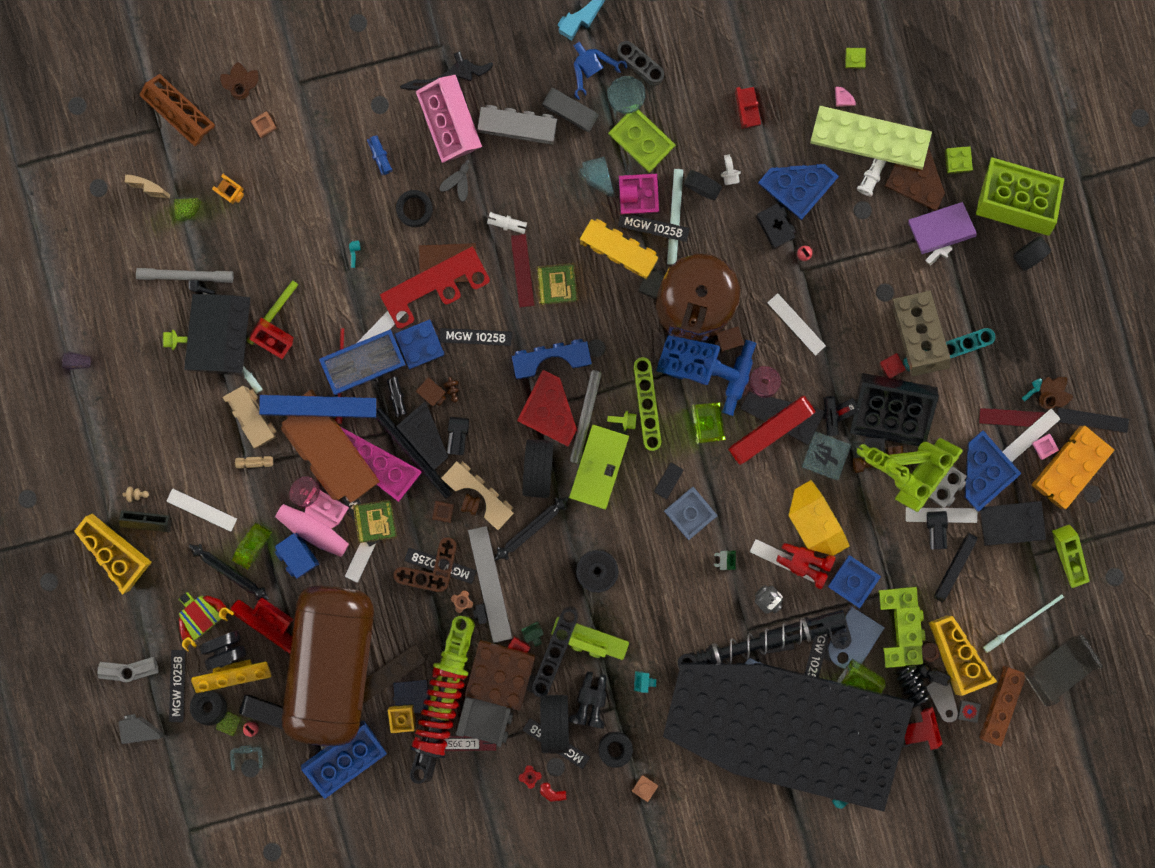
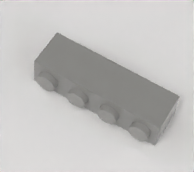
(517, 125)

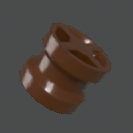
(471, 504)

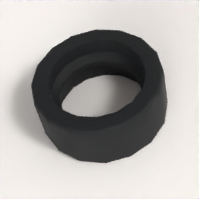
(702, 185)
(414, 194)

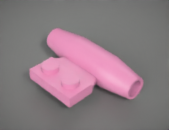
(317, 523)

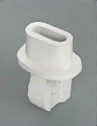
(730, 176)
(937, 253)

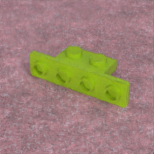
(594, 641)

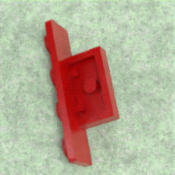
(266, 620)

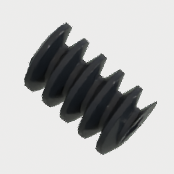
(912, 685)

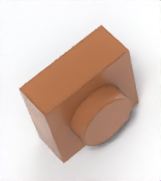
(644, 788)

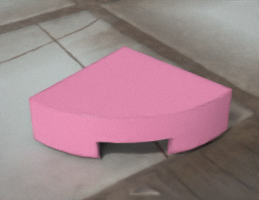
(843, 98)

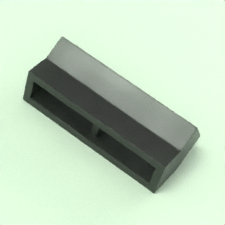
(144, 523)

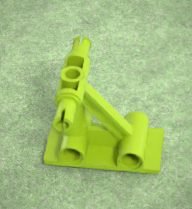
(932, 468)

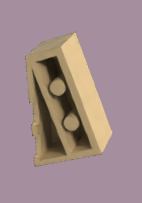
(247, 412)

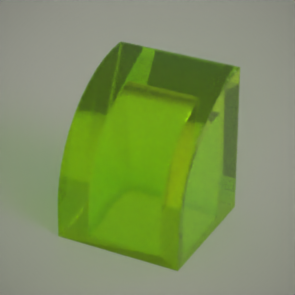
(186, 208)

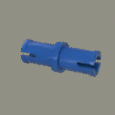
(379, 155)

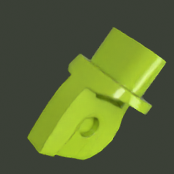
(170, 339)
(628, 420)

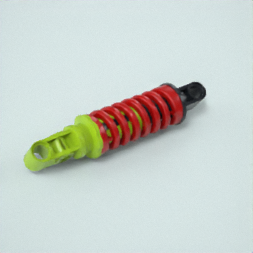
(448, 680)

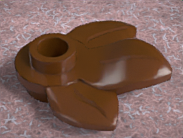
(239, 79)
(1055, 391)

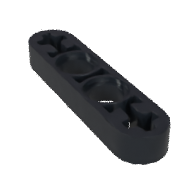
(955, 567)

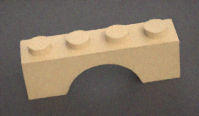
(459, 477)

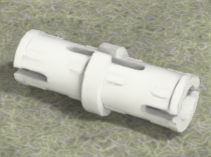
(507, 223)

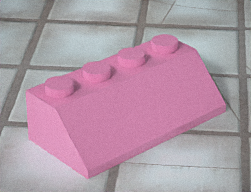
(448, 118)

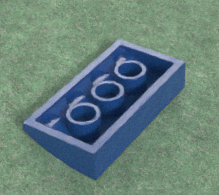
(340, 764)

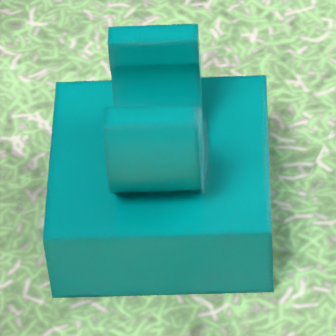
(643, 681)

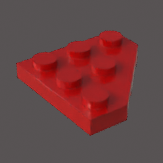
(549, 410)

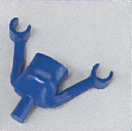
(590, 64)

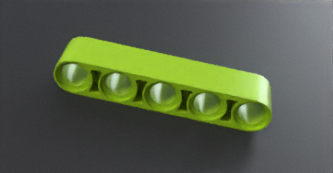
(649, 394)

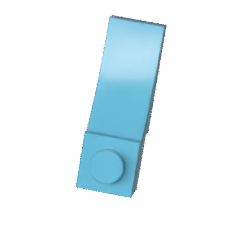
(572, 22)

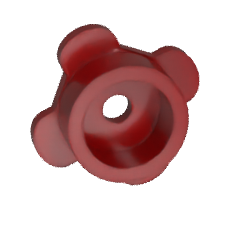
(535, 776)

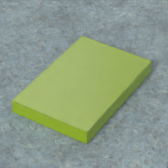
(642, 139)

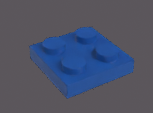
(419, 344)
(854, 581)

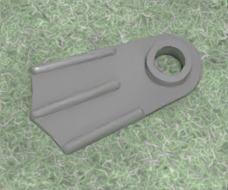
(943, 700)

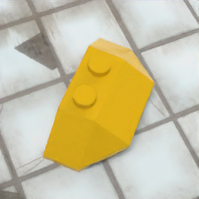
(816, 521)

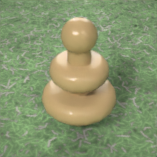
(134, 494)

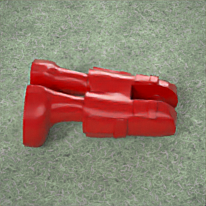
(800, 563)

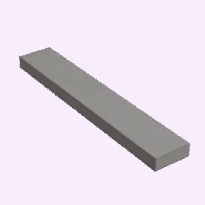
(490, 584)

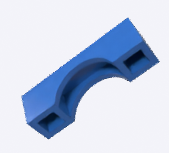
(526, 363)

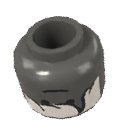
(768, 599)

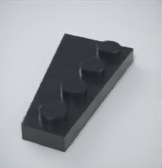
(768, 407)

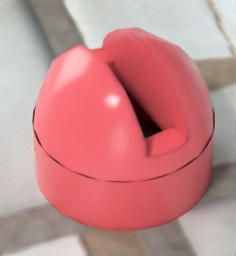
(800, 254)
(253, 725)

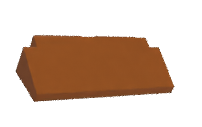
(332, 455)

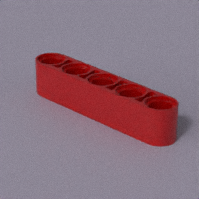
(771, 430)

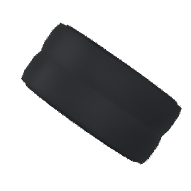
(215, 715)

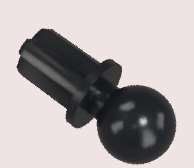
(936, 676)

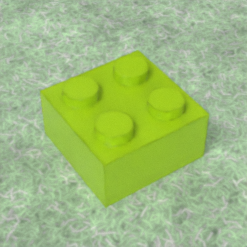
(958, 160)

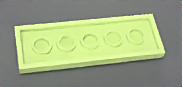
(871, 137)

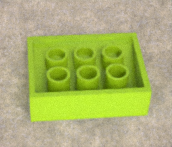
(1020, 196)

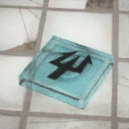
(826, 455)

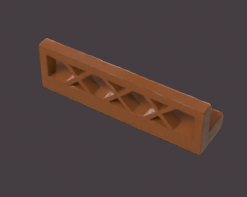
(173, 111)

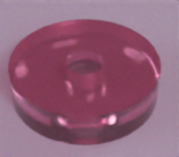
(765, 373)
(311, 490)

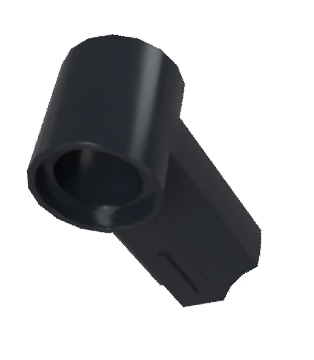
(457, 432)
(937, 524)

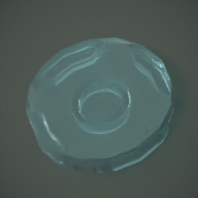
(626, 94)

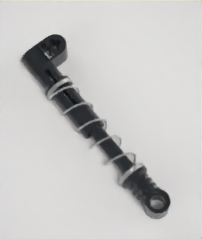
(776, 639)

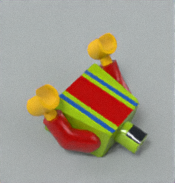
(199, 617)

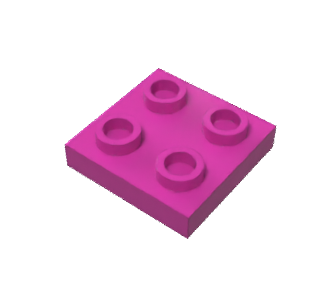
(638, 194)

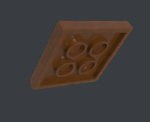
(500, 675)

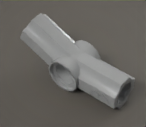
(139, 669)

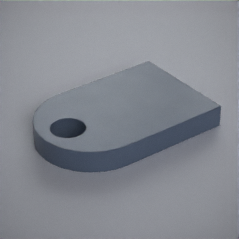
(863, 634)

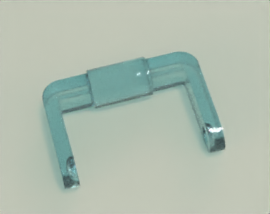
(246, 749)

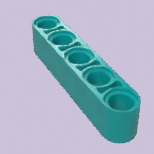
(957, 344)

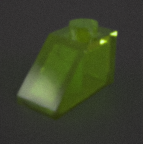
(251, 546)

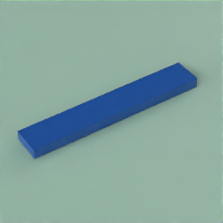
(317, 406)

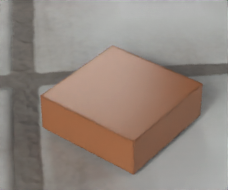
(263, 124)

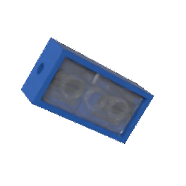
(362, 362)

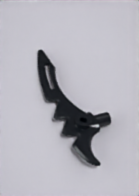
(461, 69)

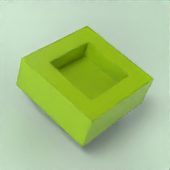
(855, 57)

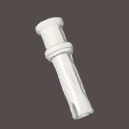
(871, 177)

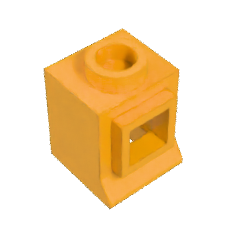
(224, 185)

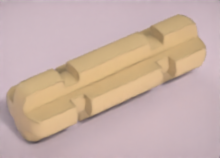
(251, 462)

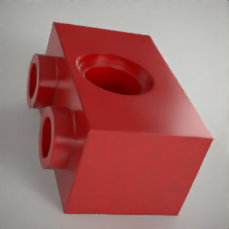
(271, 338)

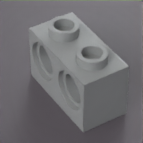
(950, 489)

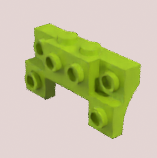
(907, 626)

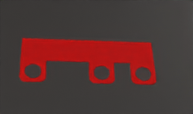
(436, 278)

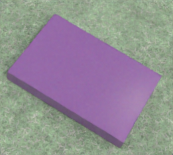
(942, 228)

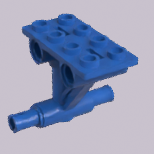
(699, 362)

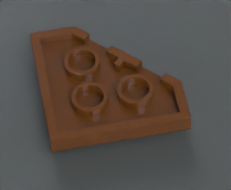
(917, 184)

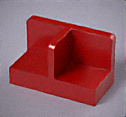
(747, 107)

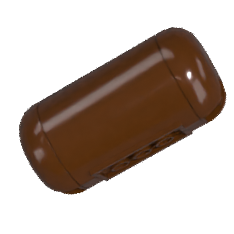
(697, 297)
(327, 665)

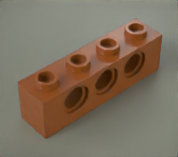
(1002, 706)

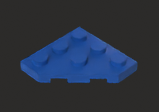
(798, 186)
(986, 471)

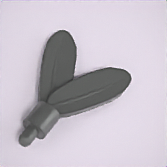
(460, 178)

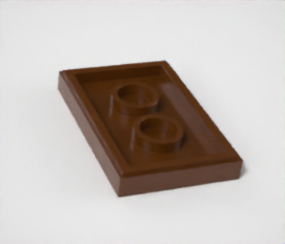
(434, 254)

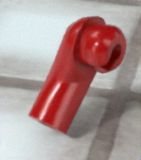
(550, 794)

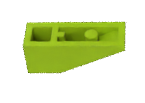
(1071, 555)

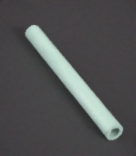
(675, 214)

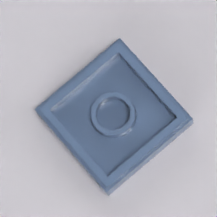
(690, 513)

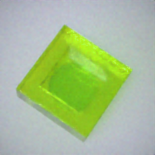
(229, 724)

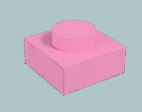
(1045, 446)

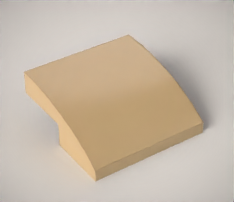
(149, 187)

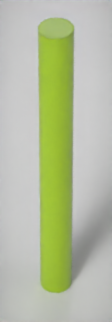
(278, 304)

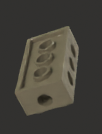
(928, 323)

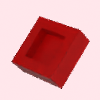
(892, 366)
(518, 644)

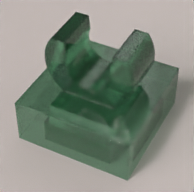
(533, 633)

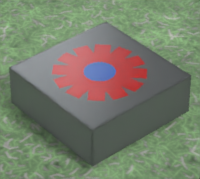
(969, 711)

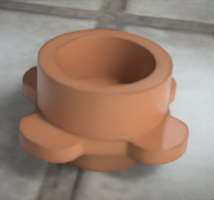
(461, 606)

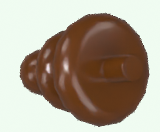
(452, 390)

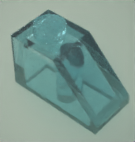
(597, 175)

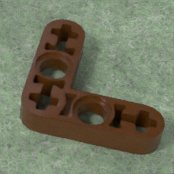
(437, 573)

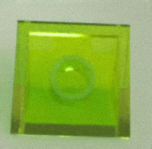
(707, 422)

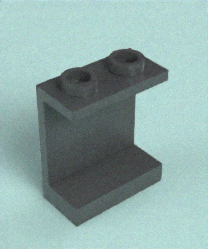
(484, 721)

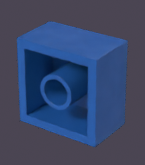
(296, 555)

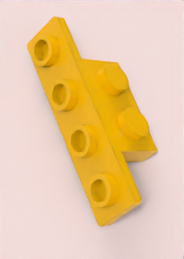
(231, 675)

